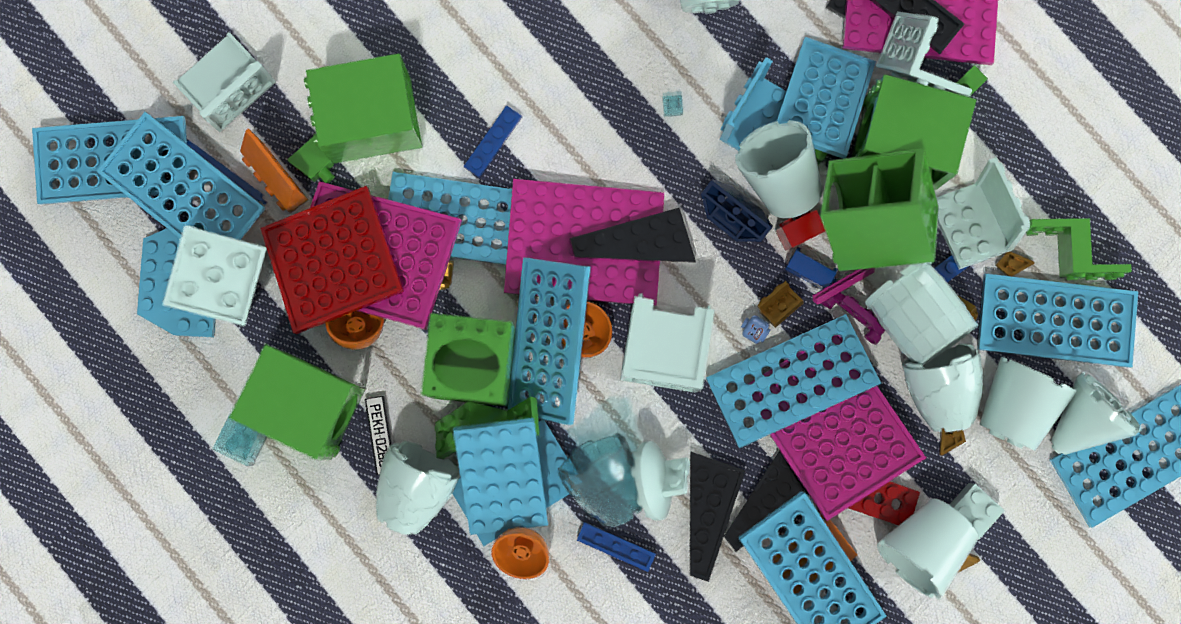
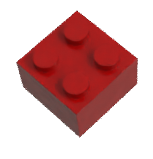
(796, 232)

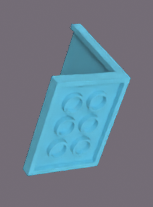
(755, 108)

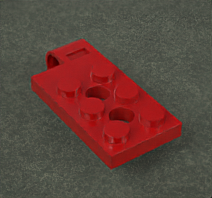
(907, 497)

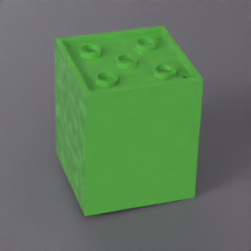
(363, 108)
(913, 117)
(883, 210)
(468, 360)
(297, 404)

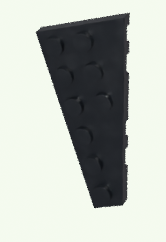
(645, 239)
(773, 490)
(712, 499)

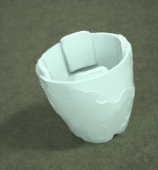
(947, 388)
(413, 487)

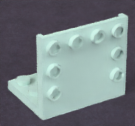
(906, 48)
(224, 82)
(982, 218)

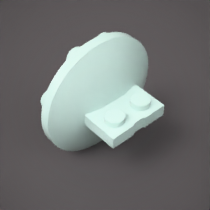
(658, 479)

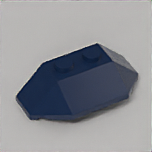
(734, 213)

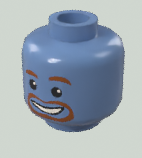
(755, 329)

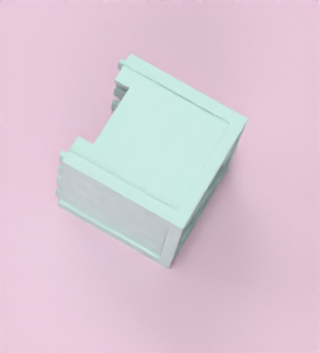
(214, 275)
(667, 347)

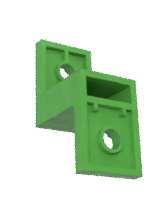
(1075, 249)
(475, 414)

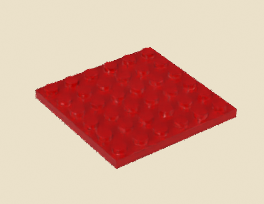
(331, 260)

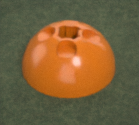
(355, 330)
(596, 331)
(521, 553)

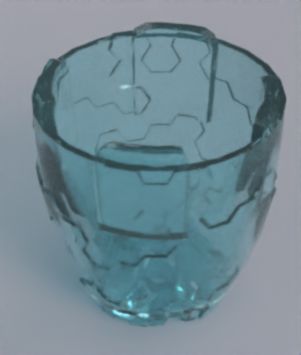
(602, 480)

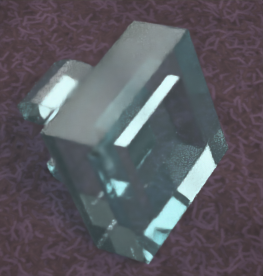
(672, 105)

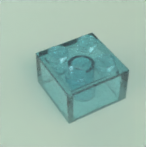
(239, 442)

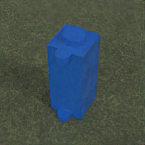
(810, 270)

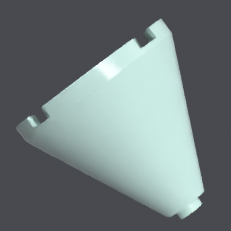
(1092, 418)

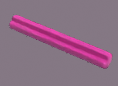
(841, 285)

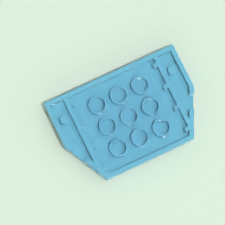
(156, 268)

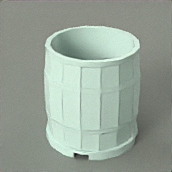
(921, 313)

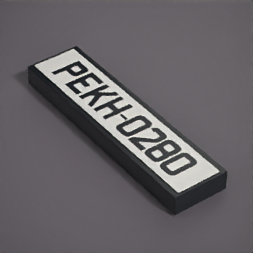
(378, 429)

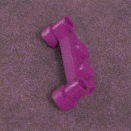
(863, 315)

